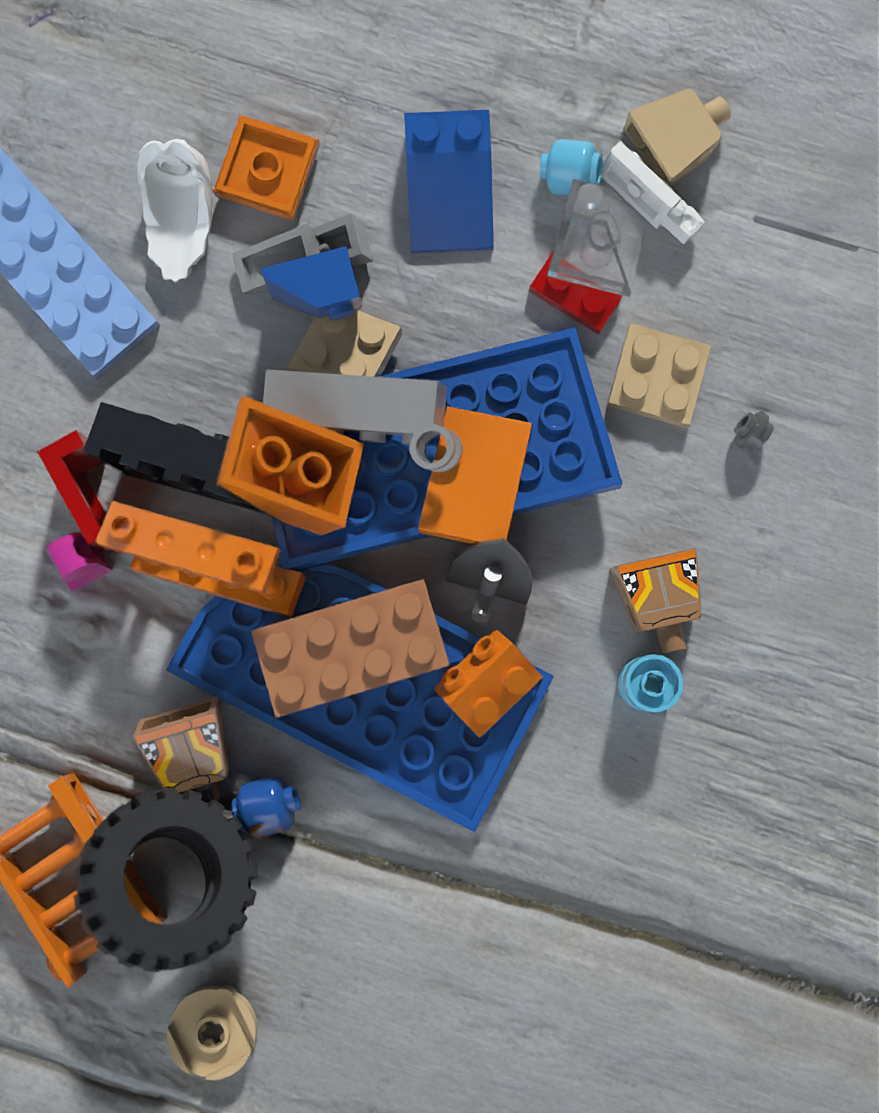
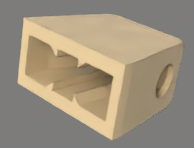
(676, 133)

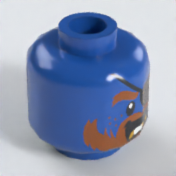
(266, 806)

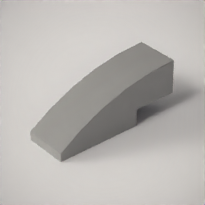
(301, 243)

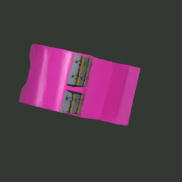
(77, 561)

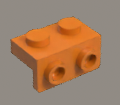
(487, 682)

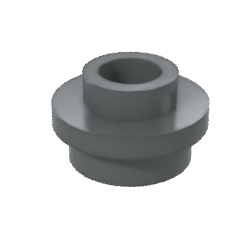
(753, 431)

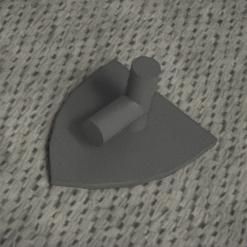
(493, 570)

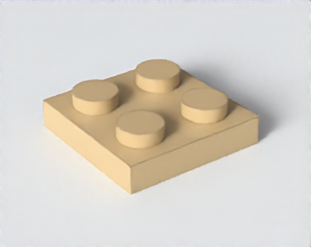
(347, 346)
(659, 375)

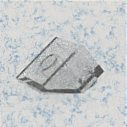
(597, 240)

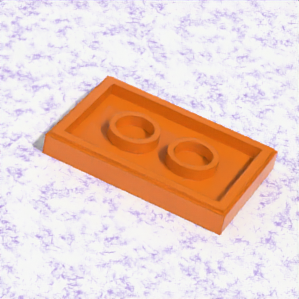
(480, 493)

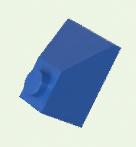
(316, 284)

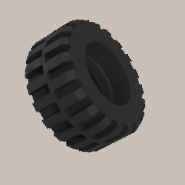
(226, 870)

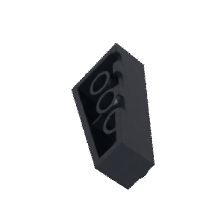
(161, 453)

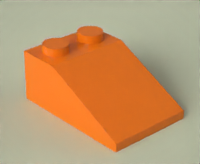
(290, 467)

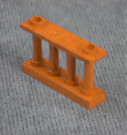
(202, 558)
(74, 803)

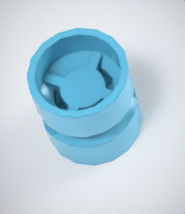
(650, 683)

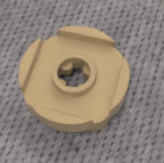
(204, 1056)

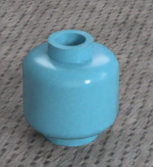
(570, 161)

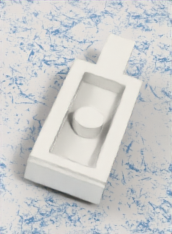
(649, 193)

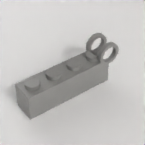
(370, 408)

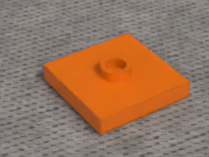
(266, 167)

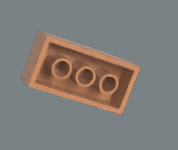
(350, 648)

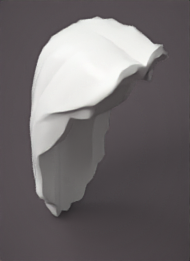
(175, 205)

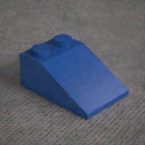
(449, 181)

